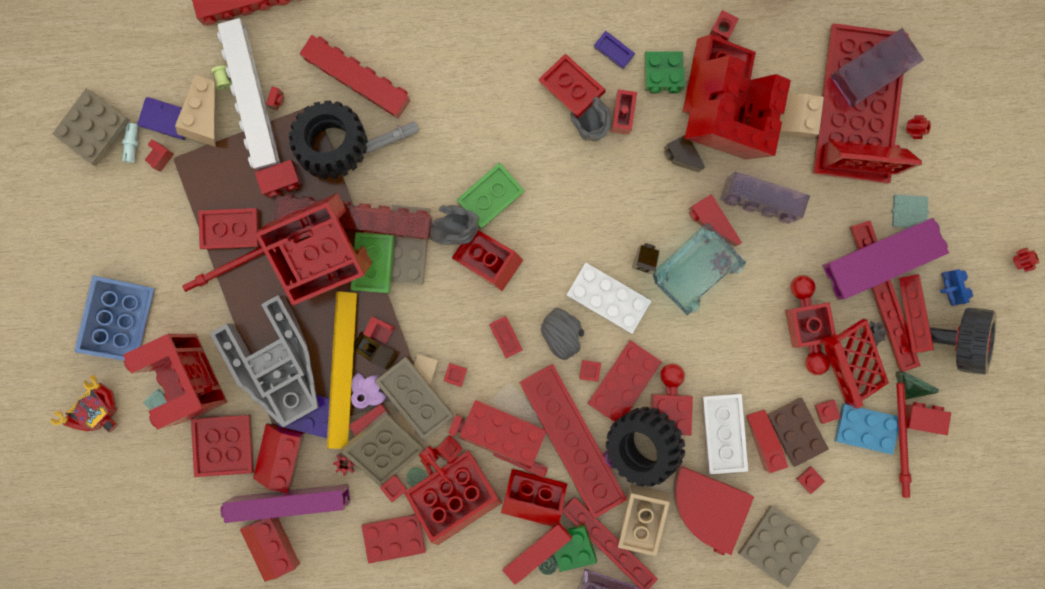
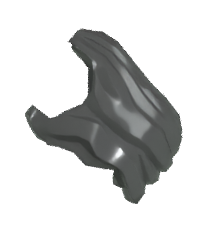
(594, 122)
(456, 227)
(562, 333)

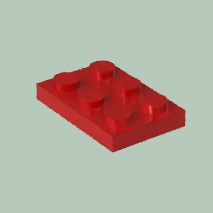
(571, 85)
(228, 228)
(393, 538)

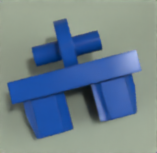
(955, 287)

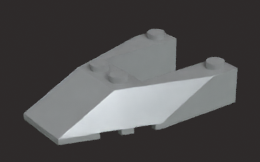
(279, 373)

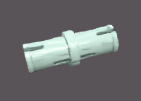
(130, 143)

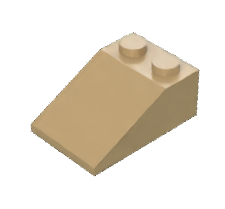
(802, 116)
(643, 520)

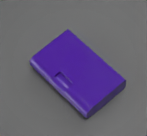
(160, 117)

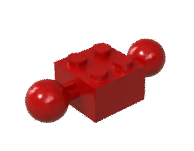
(810, 324)
(676, 406)

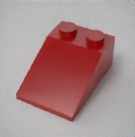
(488, 260)

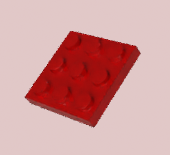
(222, 445)

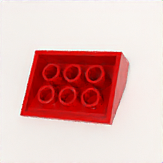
(711, 48)
(868, 158)
(455, 504)

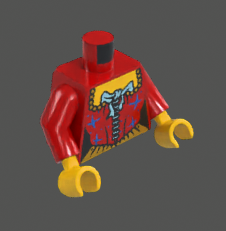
(91, 410)

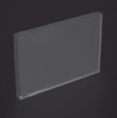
(514, 403)

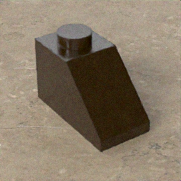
(683, 154)
(646, 258)
(374, 351)

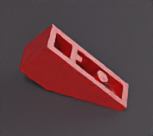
(709, 212)
(766, 442)

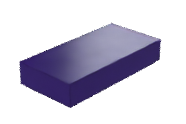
(614, 50)

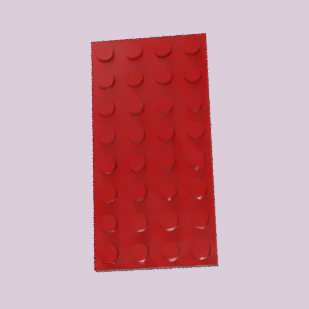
(868, 121)

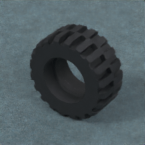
(317, 119)
(662, 434)

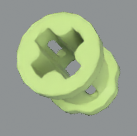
(221, 77)

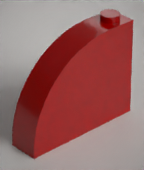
(711, 508)

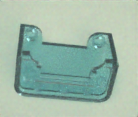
(697, 268)

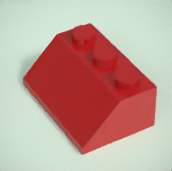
(278, 457)
(534, 498)
(270, 548)

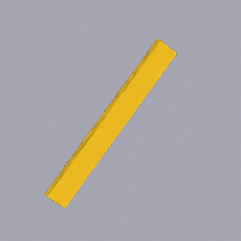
(341, 370)

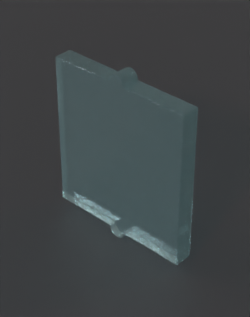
(909, 210)

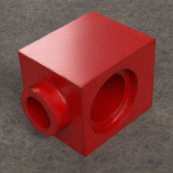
(726, 20)

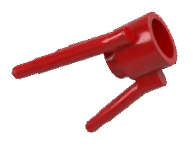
(428, 458)

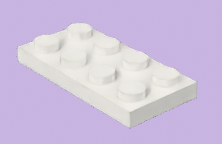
(608, 298)
(725, 433)

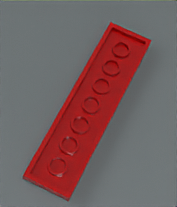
(573, 441)

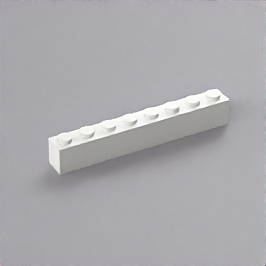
(248, 94)

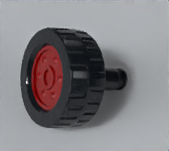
(972, 341)

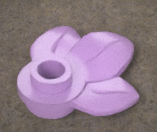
(368, 389)

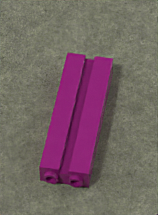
(886, 258)
(286, 504)

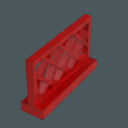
(844, 370)

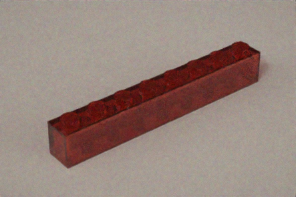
(367, 219)

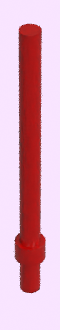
(203, 279)
(904, 477)

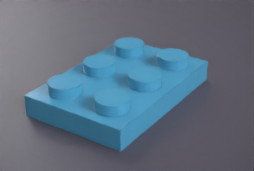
(867, 429)

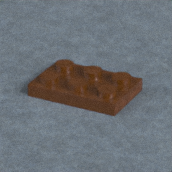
(797, 432)

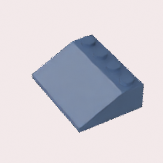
(113, 318)

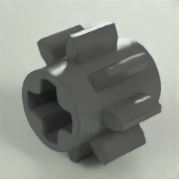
(879, 334)

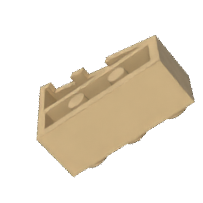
(198, 113)

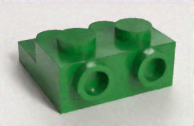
(664, 71)

